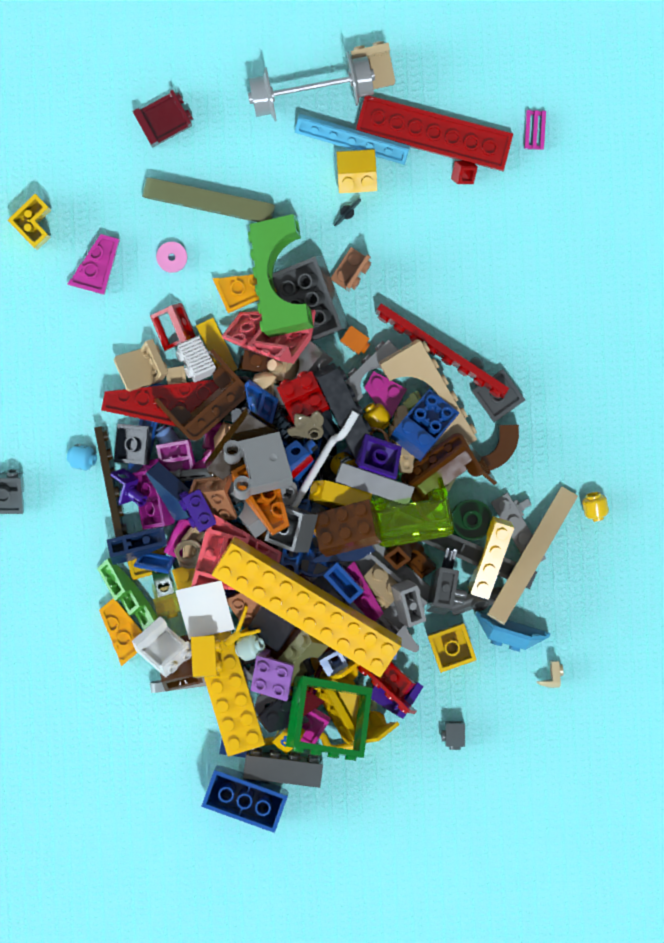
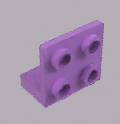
(272, 676)

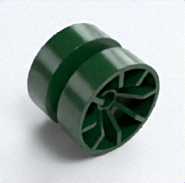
(471, 519)

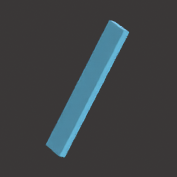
(351, 138)

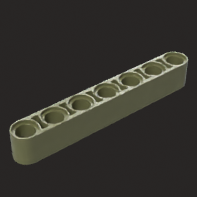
(207, 200)

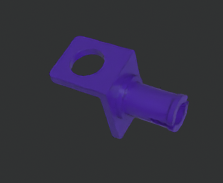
(129, 488)

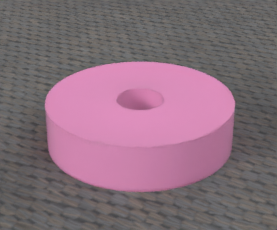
(180, 257)

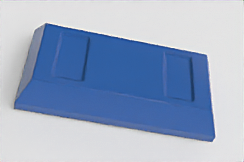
(155, 562)

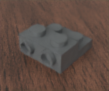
(11, 492)

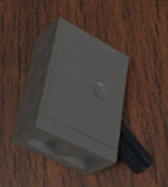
(443, 586)

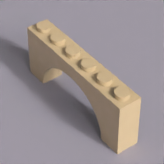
(416, 363)

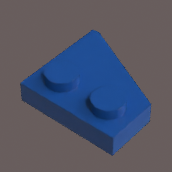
(260, 401)

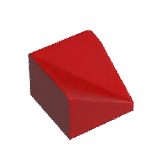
(464, 172)

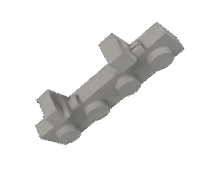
(512, 512)

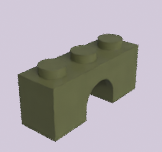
(300, 649)

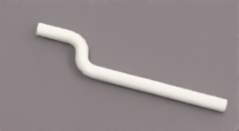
(322, 457)

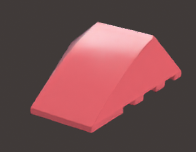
(246, 333)
(214, 545)

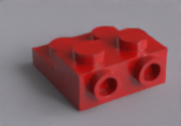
(302, 395)

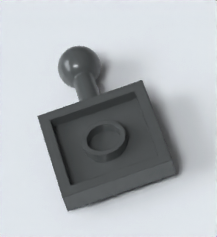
(494, 406)

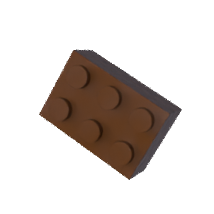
(347, 528)

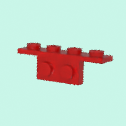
(394, 683)

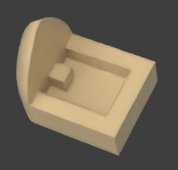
(265, 381)
(556, 671)

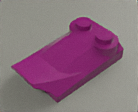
(154, 512)

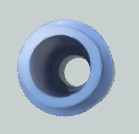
(166, 434)

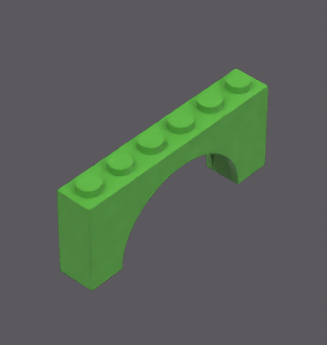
(268, 241)

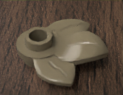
(306, 425)

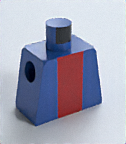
(300, 458)

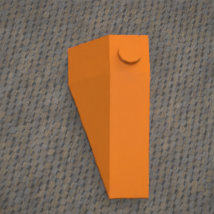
(266, 505)

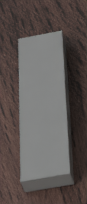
(374, 483)

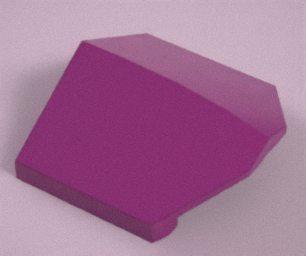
(176, 455)

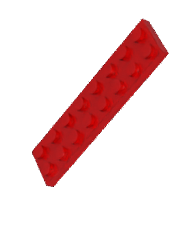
(435, 133)

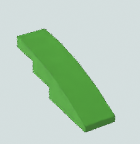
(124, 589)

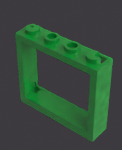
(297, 710)

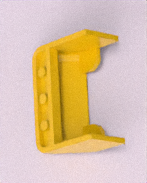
(344, 708)

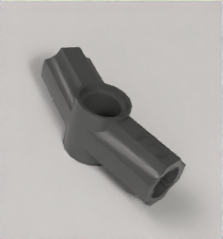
(475, 602)

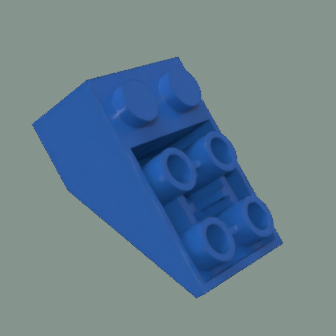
(424, 425)

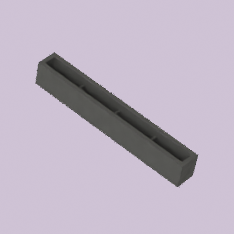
(472, 553)

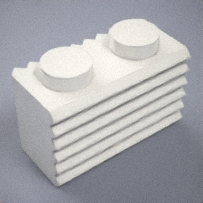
(196, 359)

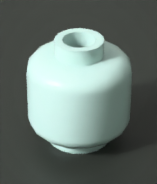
(249, 647)

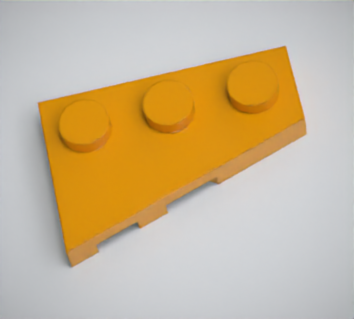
(237, 291)
(121, 629)

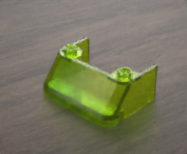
(415, 520)

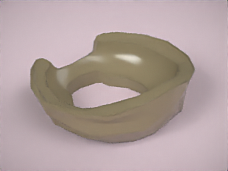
(188, 563)

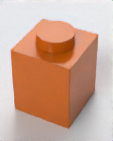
(355, 340)

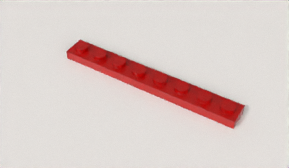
(448, 356)

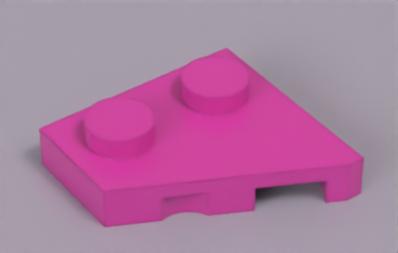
(385, 392)

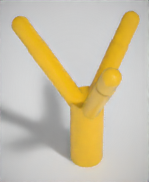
(238, 634)

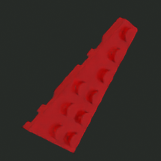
(140, 402)

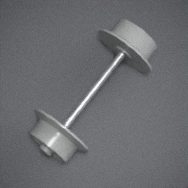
(359, 76)

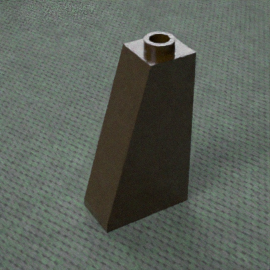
(245, 427)

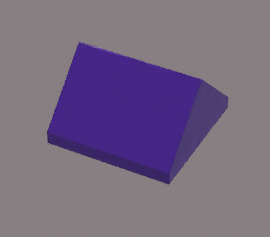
(379, 456)

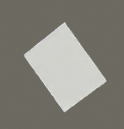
(205, 609)

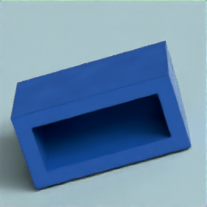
(344, 582)

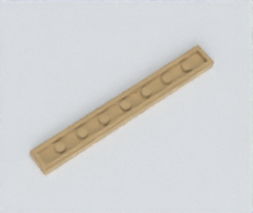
(532, 555)

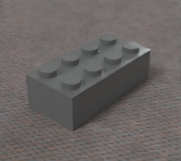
(283, 768)

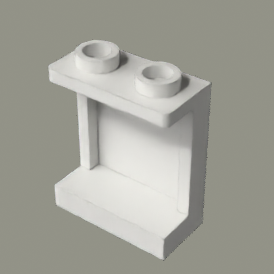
(162, 647)

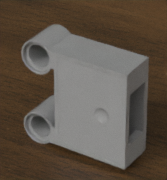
(264, 462)

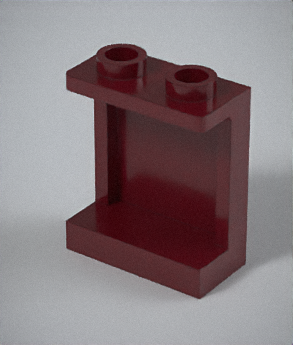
(163, 118)

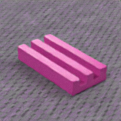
(536, 113)

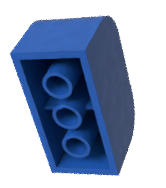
(245, 799)

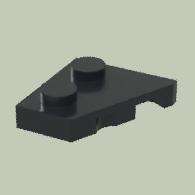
(277, 715)

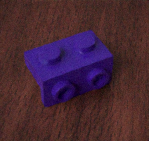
(198, 509)

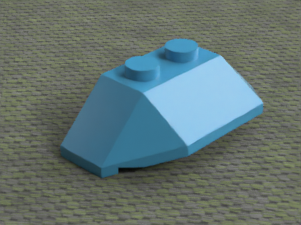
(511, 633)

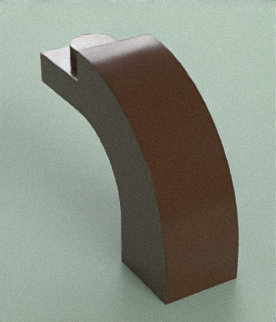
(507, 443)
(412, 555)

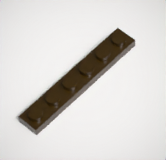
(113, 491)

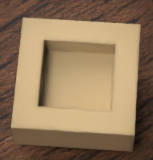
(176, 375)

